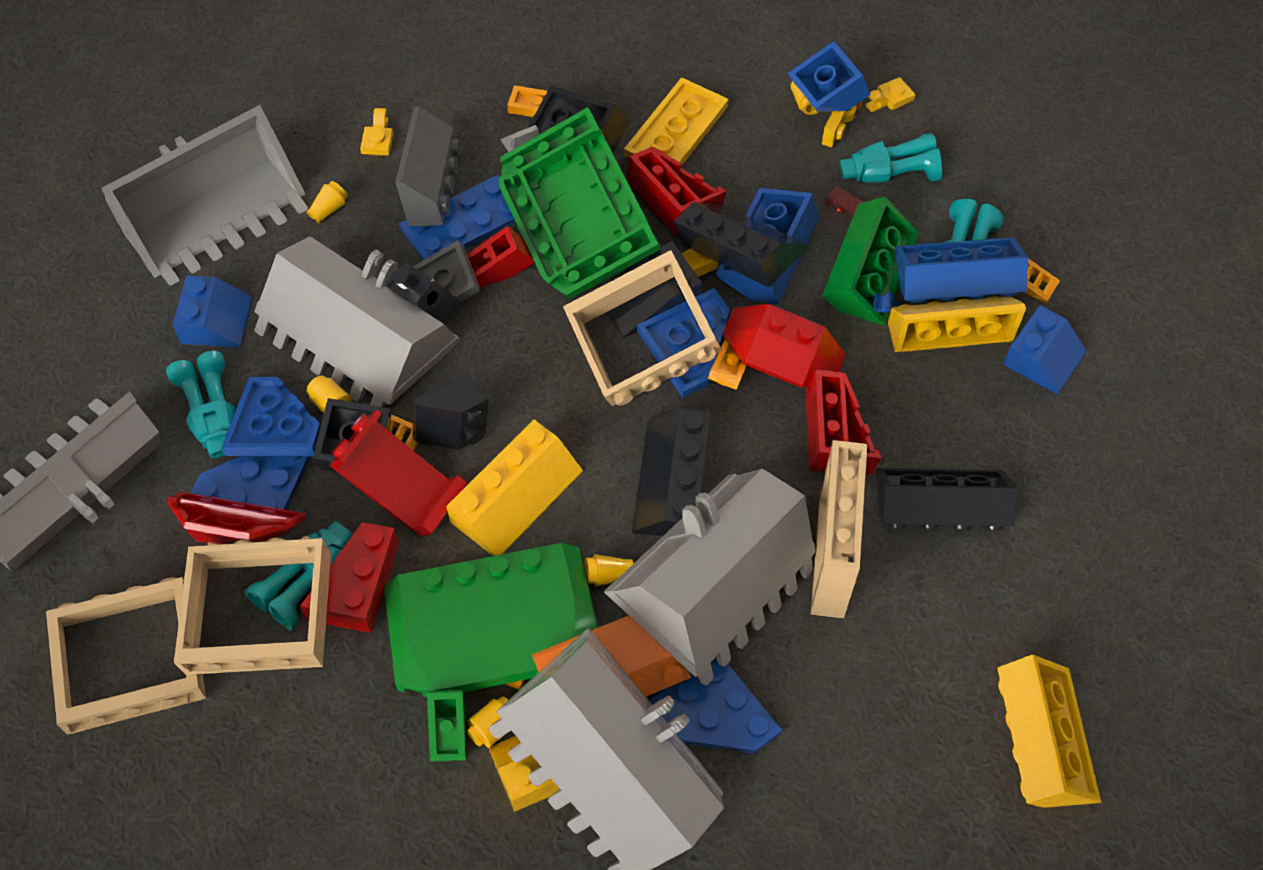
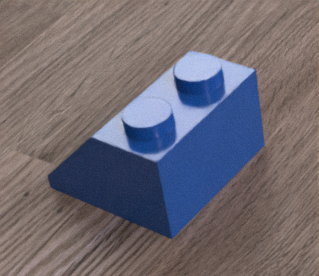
(830, 80)
(211, 313)
(1046, 350)

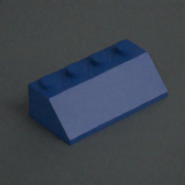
(784, 211)
(961, 269)

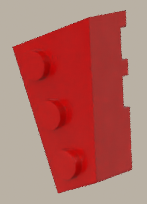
(668, 186)
(834, 416)
(359, 578)

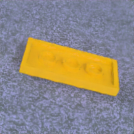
(679, 121)

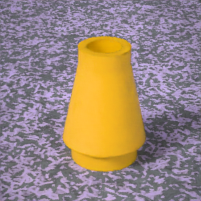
(327, 201)
(604, 569)

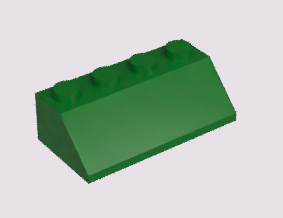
(869, 260)

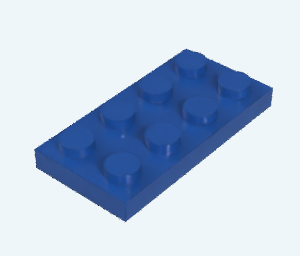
(471, 219)

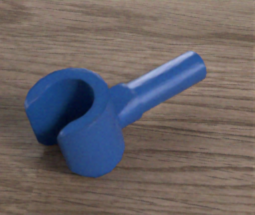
(884, 303)

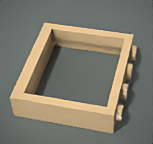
(621, 291)
(839, 529)
(258, 656)
(126, 705)

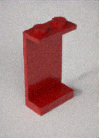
(395, 475)

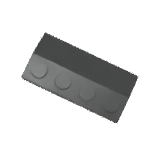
(427, 169)

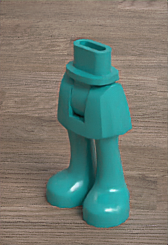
(874, 164)
(963, 212)
(210, 420)
(284, 606)

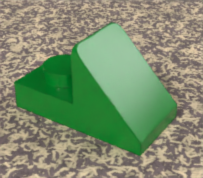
(447, 725)

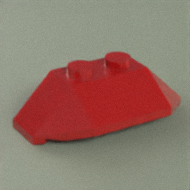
(782, 343)
(229, 521)

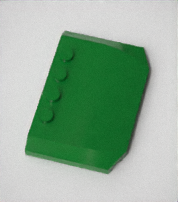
(575, 206)
(485, 618)

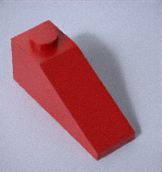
(500, 257)

